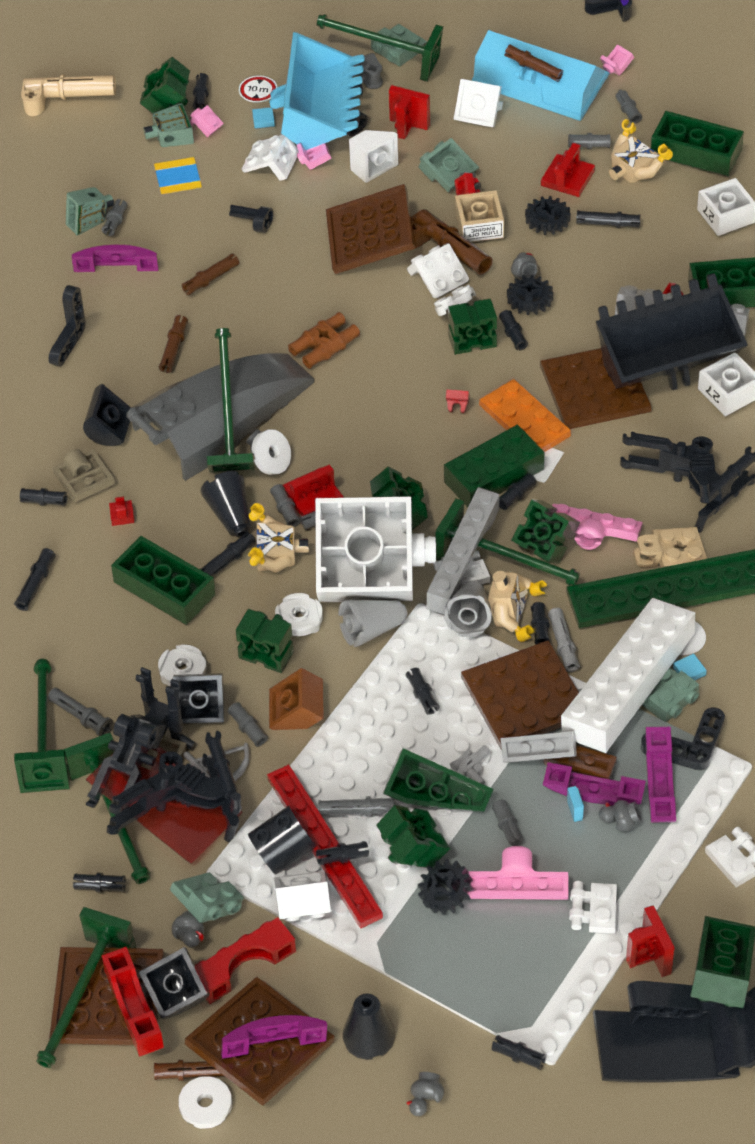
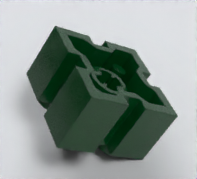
(165, 86)
(472, 326)
(392, 484)
(545, 531)
(265, 640)
(412, 837)

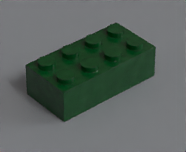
(698, 142)
(734, 275)
(494, 464)
(163, 580)
(723, 962)

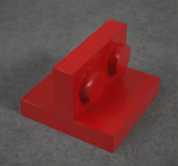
(408, 110)
(568, 172)
(310, 486)
(651, 944)

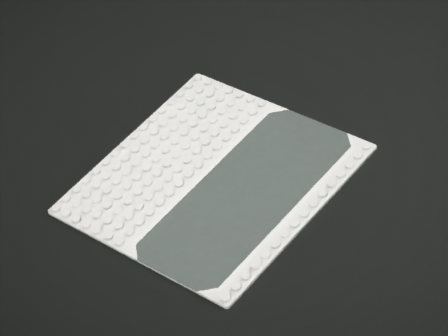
(496, 960)

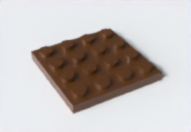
(370, 229)
(586, 392)
(521, 692)
(97, 1014)
(268, 1064)

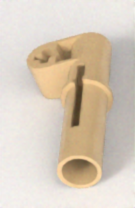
(38, 89)

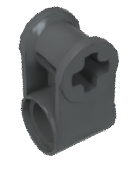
(372, 71)

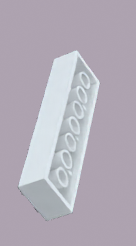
(628, 674)

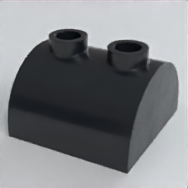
(106, 418)
(202, 697)
(281, 840)
(174, 984)

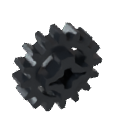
(547, 215)
(530, 294)
(452, 876)

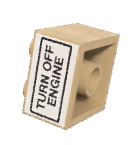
(479, 216)

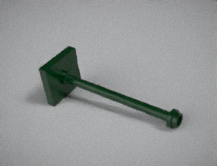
(429, 52)
(230, 460)
(448, 526)
(84, 760)
(44, 768)
(105, 932)

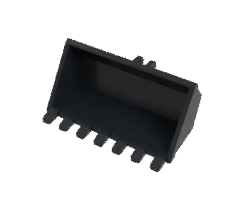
(668, 334)

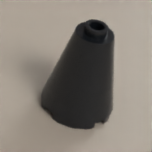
(228, 501)
(368, 1028)

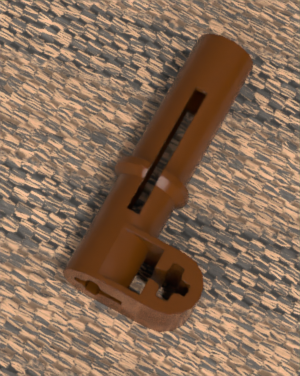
(428, 227)

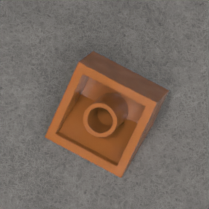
(296, 701)

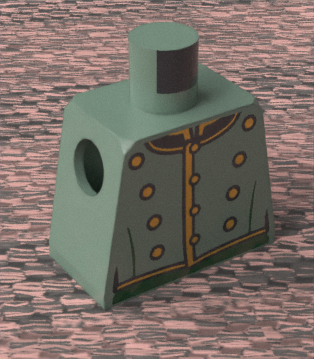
(170, 127)
(86, 209)

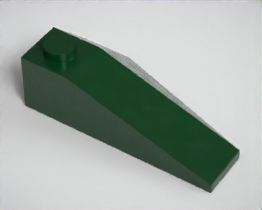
(426, 783)

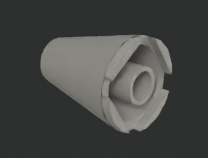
(468, 610)
(369, 619)

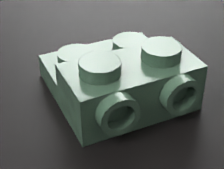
(395, 54)
(446, 164)
(672, 695)
(207, 897)

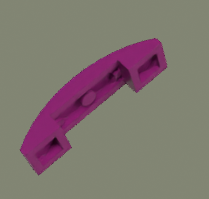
(114, 255)
(660, 774)
(593, 788)
(274, 1028)

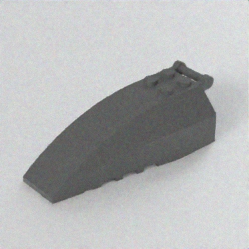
(193, 408)

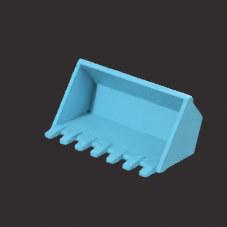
(318, 93)
(567, 97)

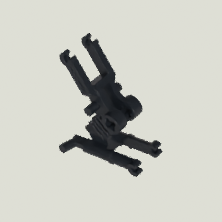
(697, 465)
(140, 734)
(186, 786)

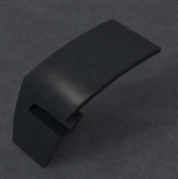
(674, 1036)

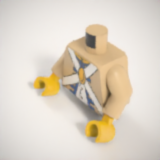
(634, 159)
(275, 542)
(508, 599)

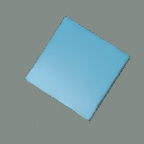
(263, 117)
(690, 666)
(575, 803)

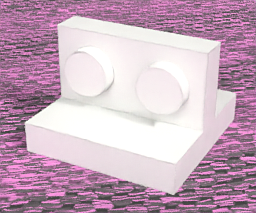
(478, 103)

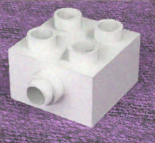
(368, 549)

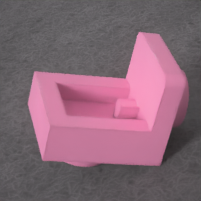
(617, 60)
(206, 120)
(313, 156)

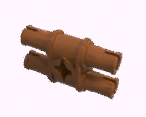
(324, 340)

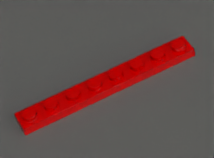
(342, 876)

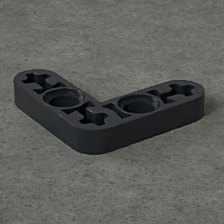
(74, 326)
(697, 747)

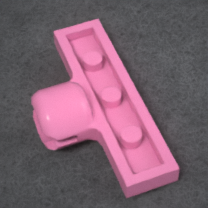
(596, 525)
(518, 879)

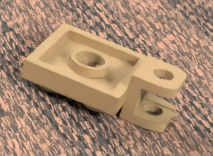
(662, 547)

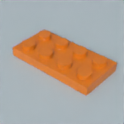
(515, 405)

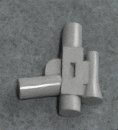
(469, 764)

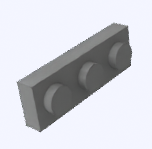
(538, 747)

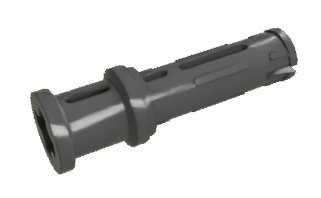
(88, 717)

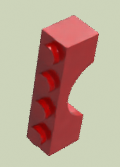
(269, 943)
(131, 1001)

